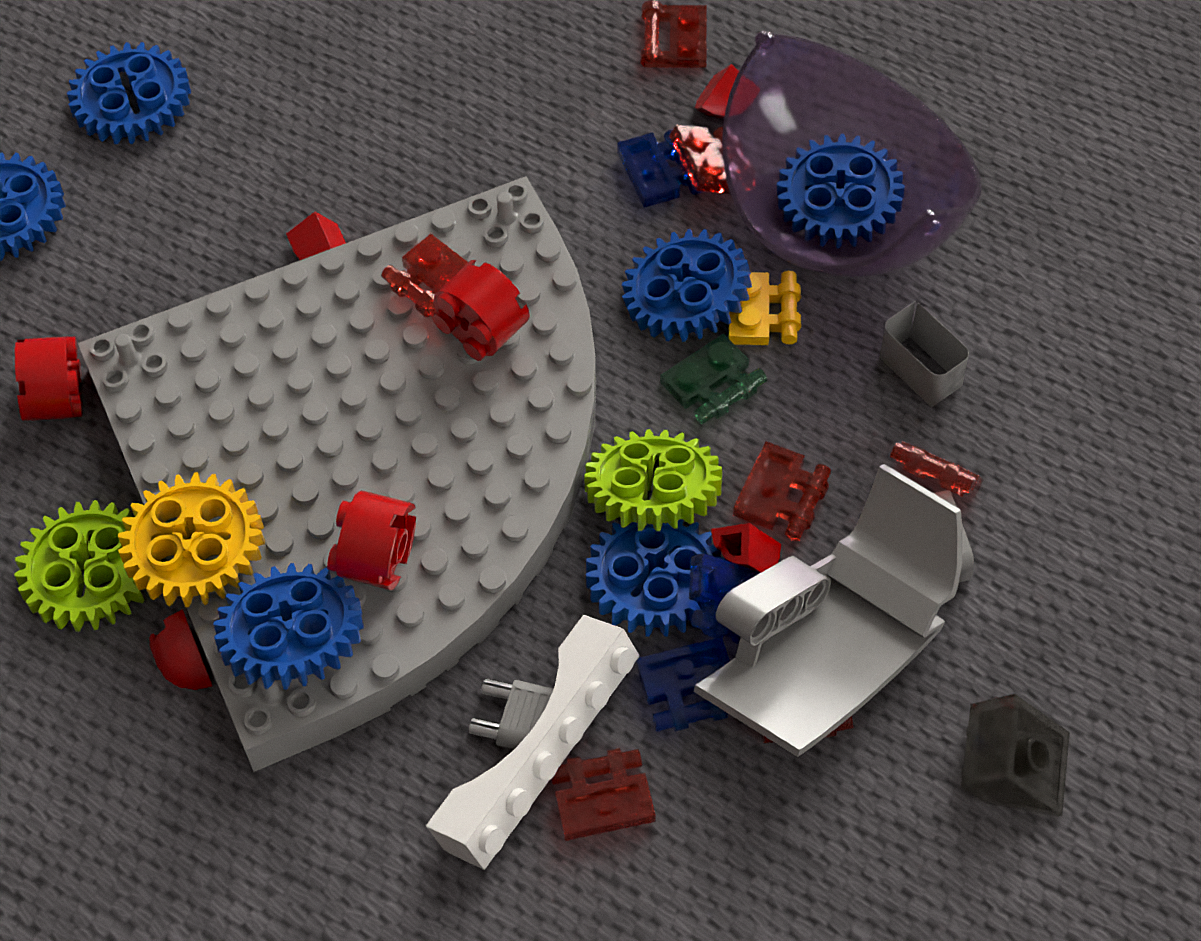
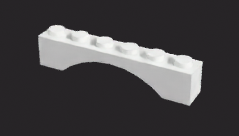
(487, 809)

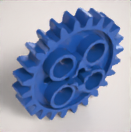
(102, 103)
(835, 184)
(28, 203)
(686, 285)
(668, 571)
(288, 626)

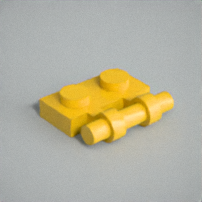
(755, 322)

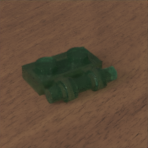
(707, 370)

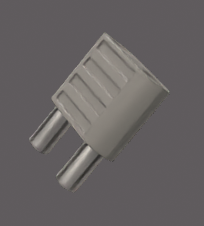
(520, 715)

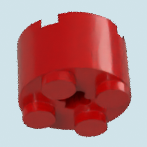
(479, 309)
(48, 378)
(372, 539)

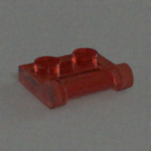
(687, 35)

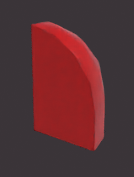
(716, 93)
(314, 236)
(747, 546)
(178, 654)

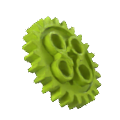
(682, 483)
(49, 564)

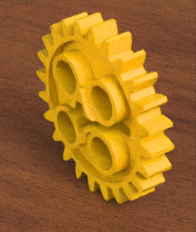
(191, 539)

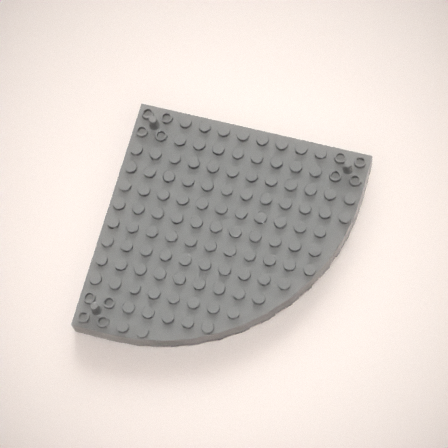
(342, 387)

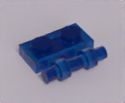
(649, 170)
(709, 583)
(674, 675)

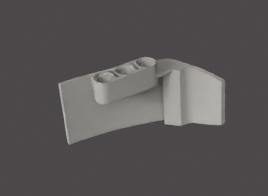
(840, 629)

